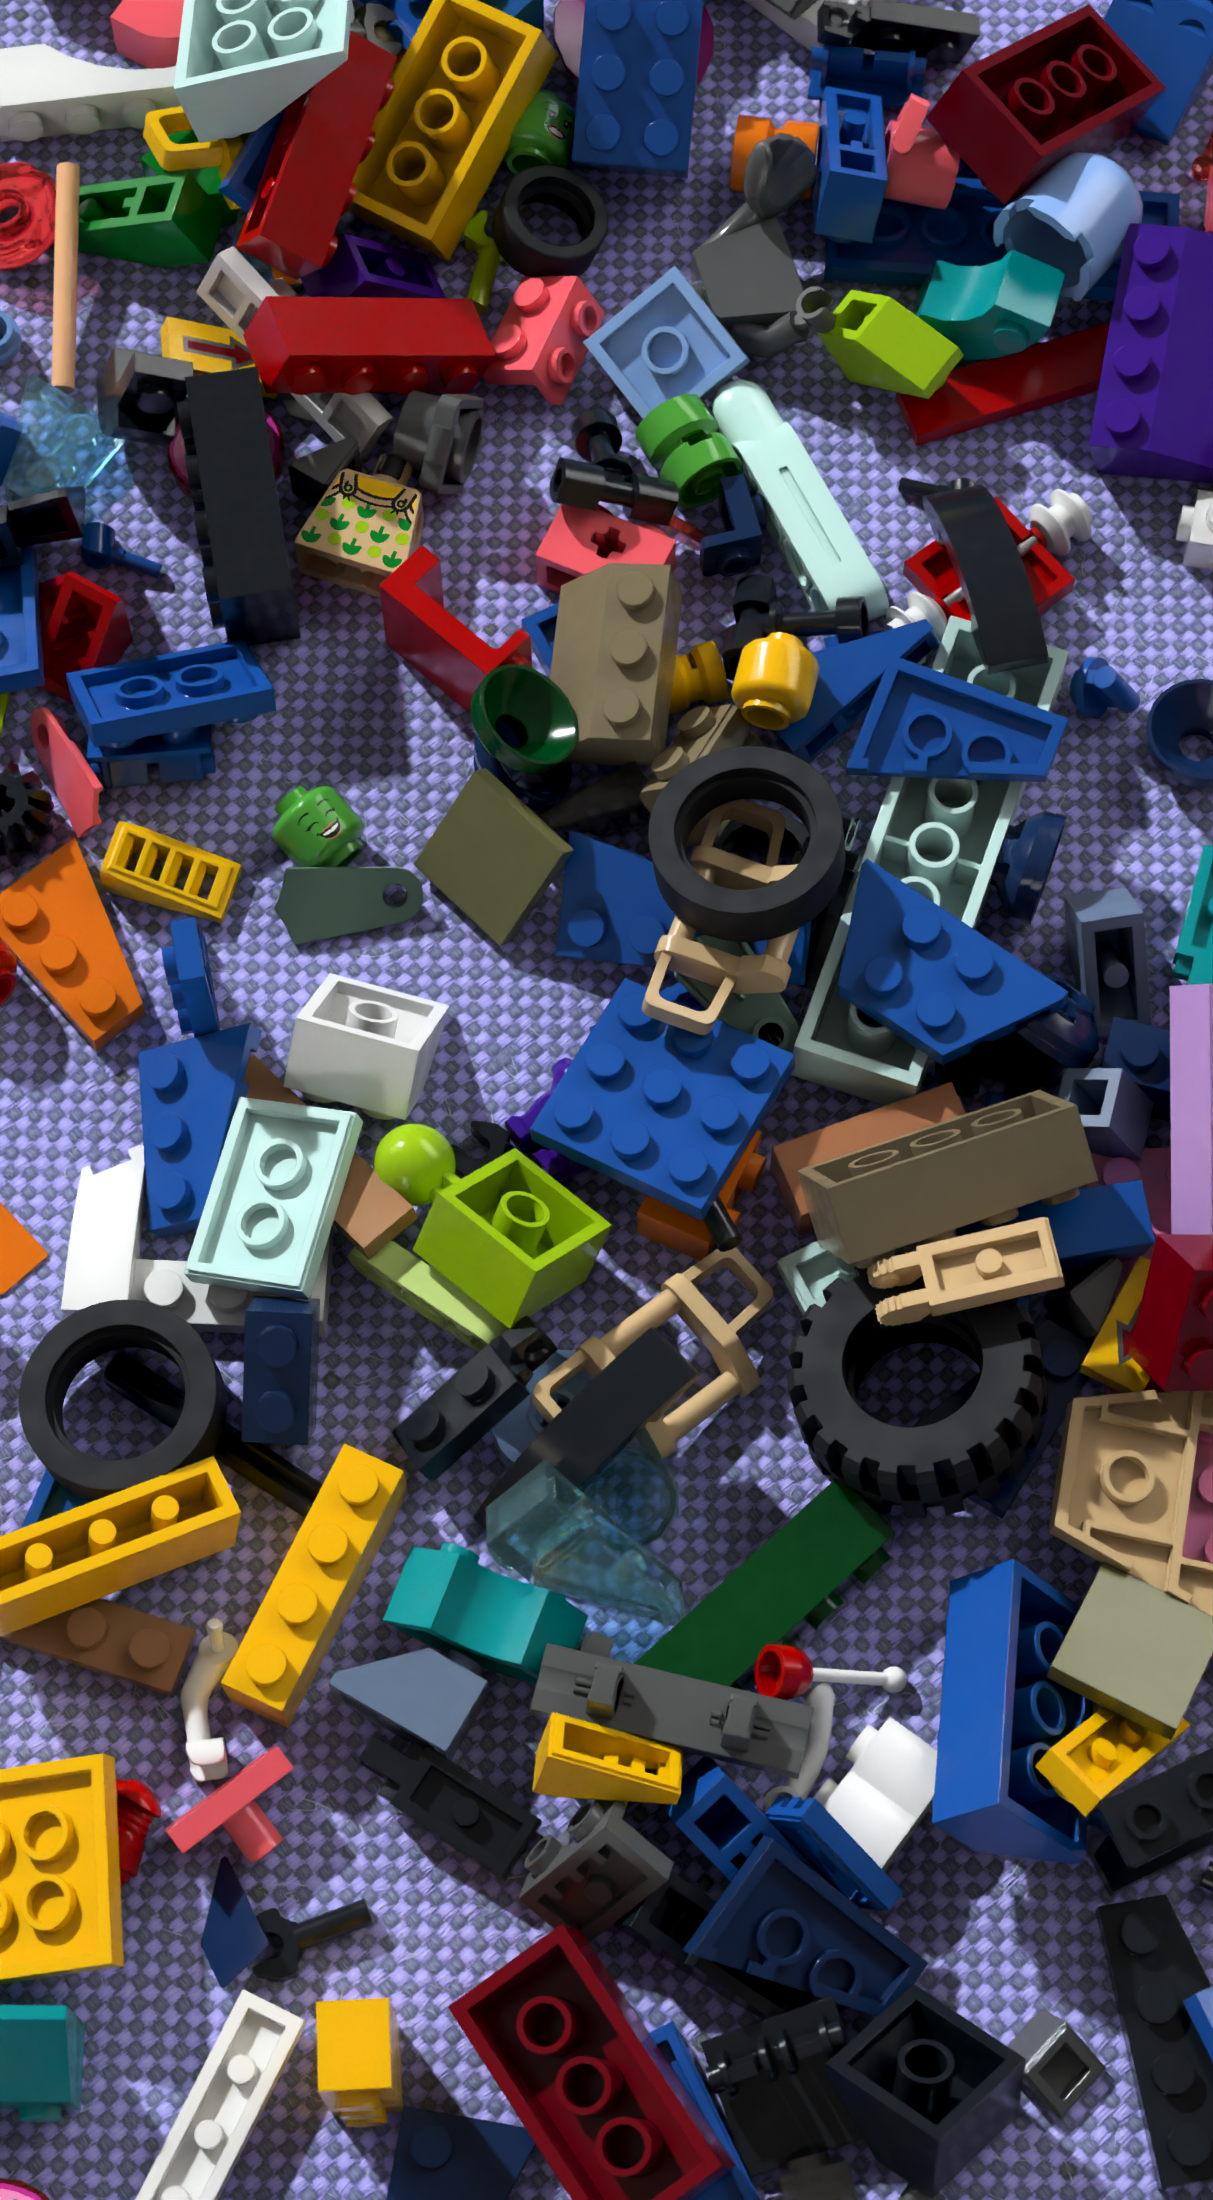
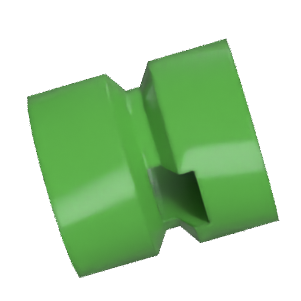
(685, 446)

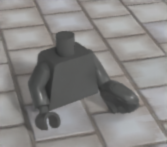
(746, 263)

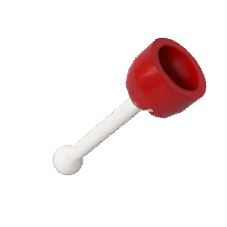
(788, 1674)

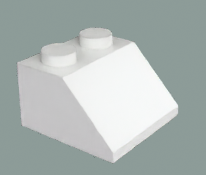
(364, 1047)

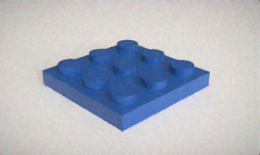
(662, 1102)

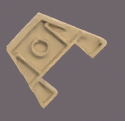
(1130, 1483)

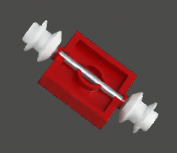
(1049, 530)

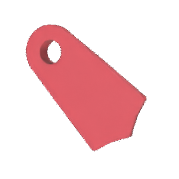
(67, 770)

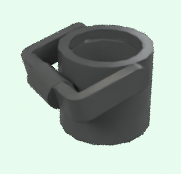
(440, 438)

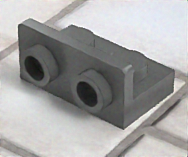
(592, 1870)

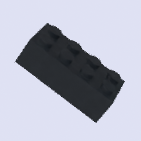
(237, 507)

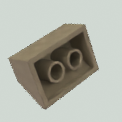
(618, 660)

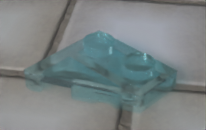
(57, 443)

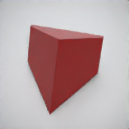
(80, 629)

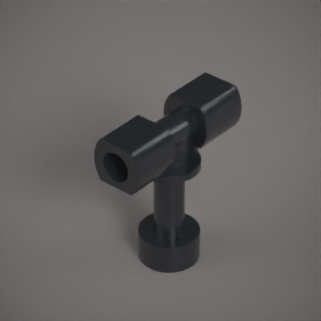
(609, 475)
(760, 614)

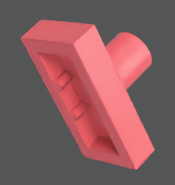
(236, 1809)

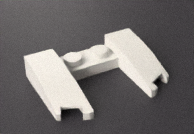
(107, 1266)

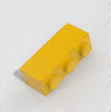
(359, 2060)

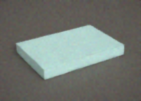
(274, 1198)

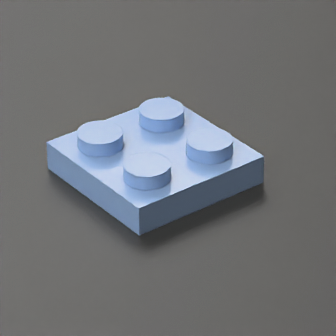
(666, 346)

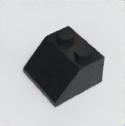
(927, 2088)

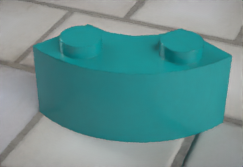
(990, 306)
(480, 1613)

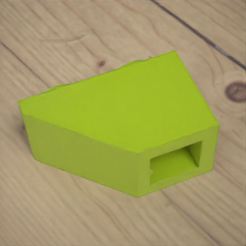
(889, 346)

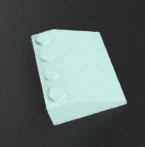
(254, 59)

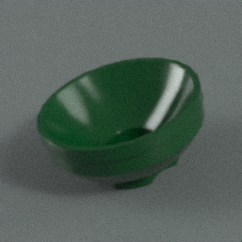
(533, 709)

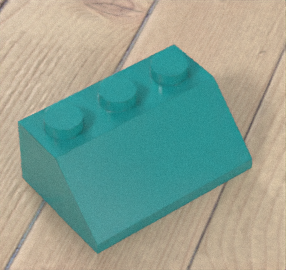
(40, 2061)

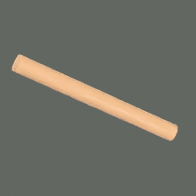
(65, 277)

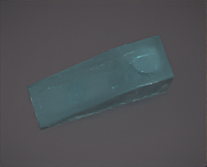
(577, 1550)

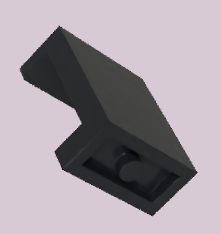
(1153, 1824)

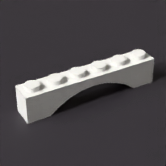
(62, 95)

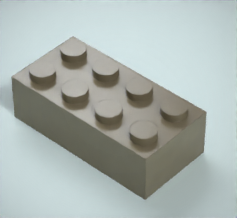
(948, 1177)

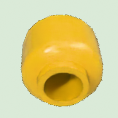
(775, 681)

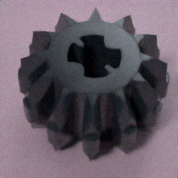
(27, 814)

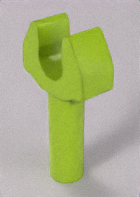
(487, 261)

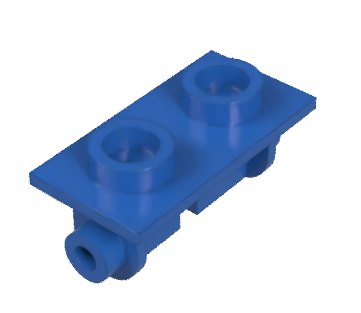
(883, 74)
(178, 758)

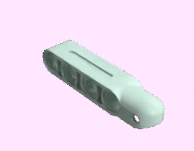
(796, 502)

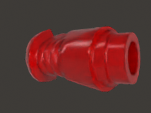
(135, 1813)

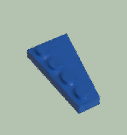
(619, 914)

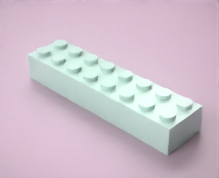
(945, 846)

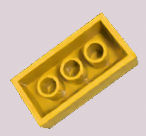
(449, 121)

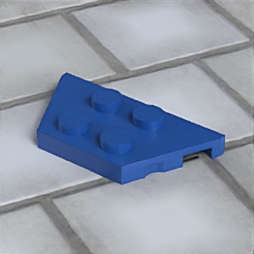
(934, 973)

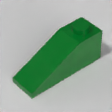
(149, 220)

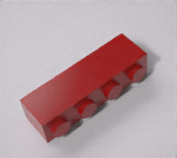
(315, 163)
(368, 345)

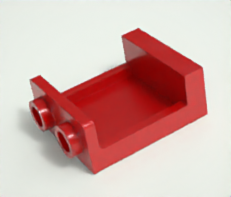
(433, 638)

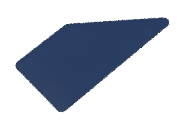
(231, 1929)

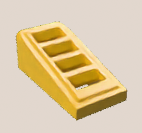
(155, 846)
(604, 1764)

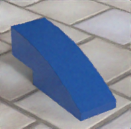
(1092, 1227)

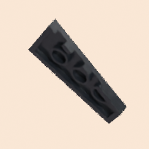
(1171, 2070)

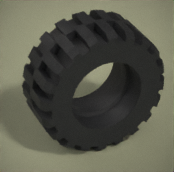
(929, 1462)

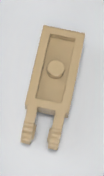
(969, 1271)

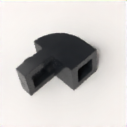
(141, 396)

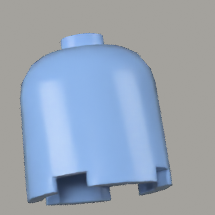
(1073, 219)

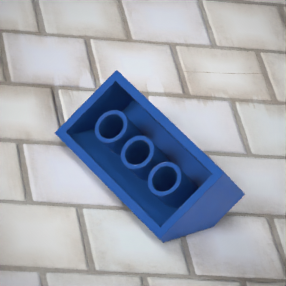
(1005, 1717)

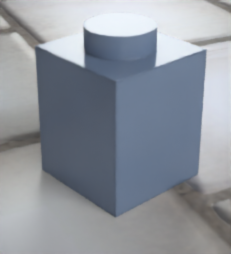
(1110, 1108)

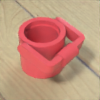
(917, 159)

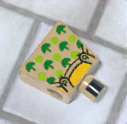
(362, 527)

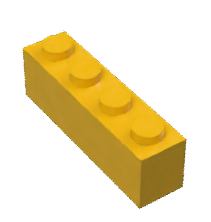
(115, 1543)
(315, 1585)

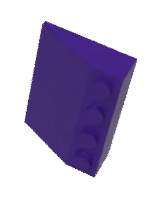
(1159, 360)

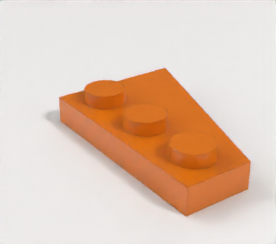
(68, 945)

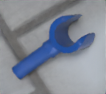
(100, 553)

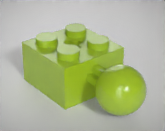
(498, 1233)

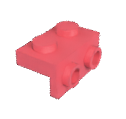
(544, 335)

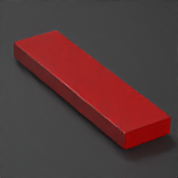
(1008, 386)

